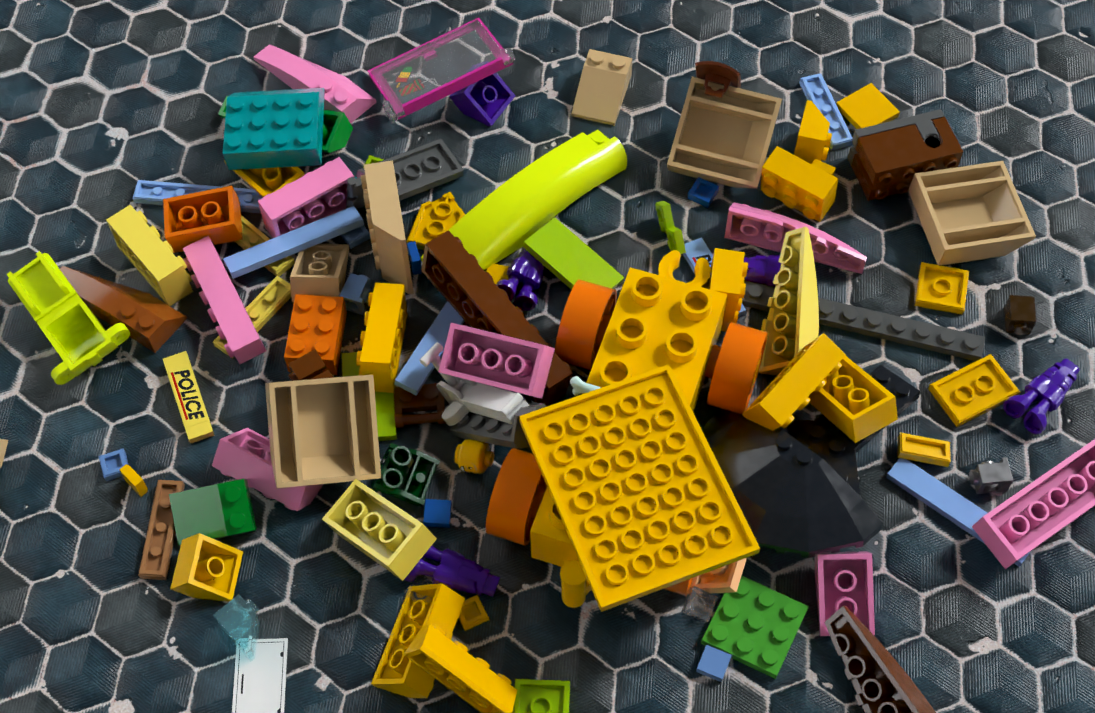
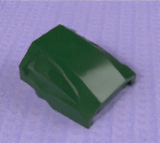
(406, 474)

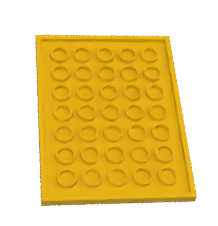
(637, 487)

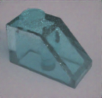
(241, 624)

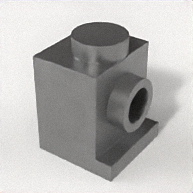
(991, 477)

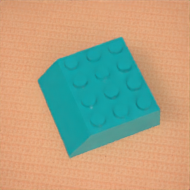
(274, 129)

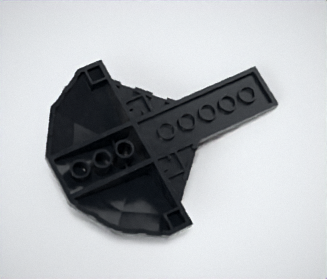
(800, 480)

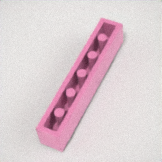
(224, 301)

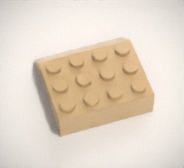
(724, 136)
(970, 212)
(386, 223)
(323, 430)

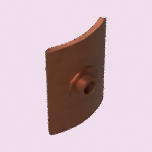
(719, 74)

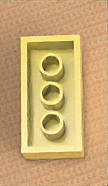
(150, 255)
(379, 529)

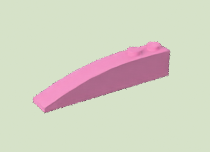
(298, 73)
(768, 231)

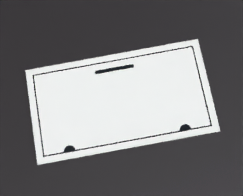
(262, 682)

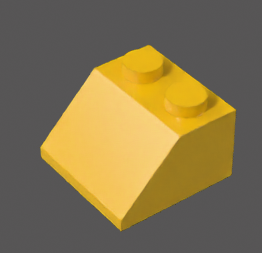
(813, 135)
(206, 569)

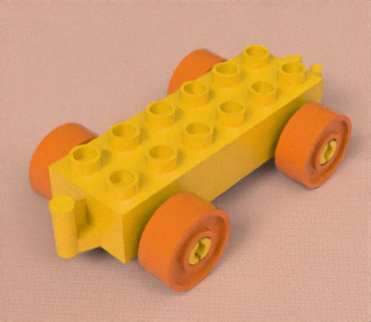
(648, 327)

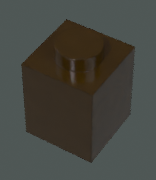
(1020, 314)

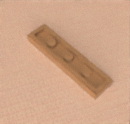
(160, 533)

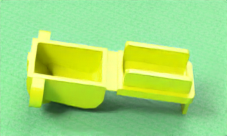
(64, 318)

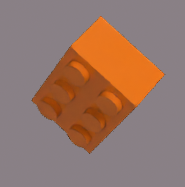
(201, 215)
(319, 326)

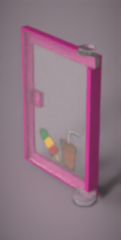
(439, 68)

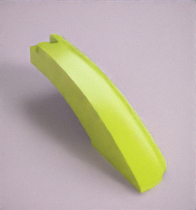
(537, 195)

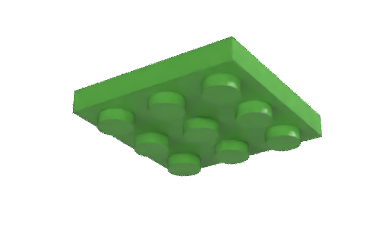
(755, 626)

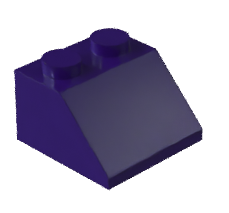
(484, 99)

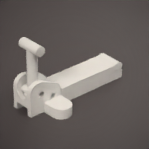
(472, 396)

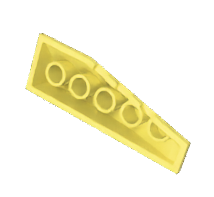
(794, 305)

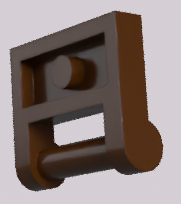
(427, 399)

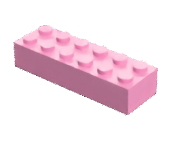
(1040, 508)

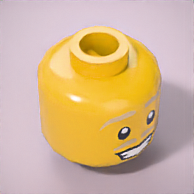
(473, 456)

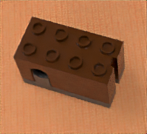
(893, 151)

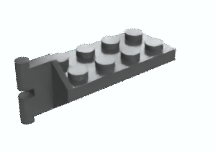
(414, 172)
(494, 431)

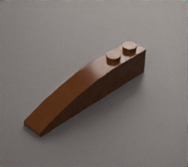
(875, 674)

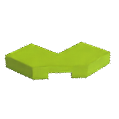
(666, 223)

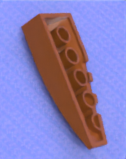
(144, 315)

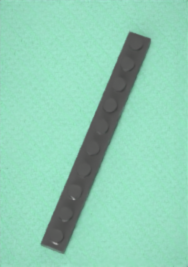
(881, 325)

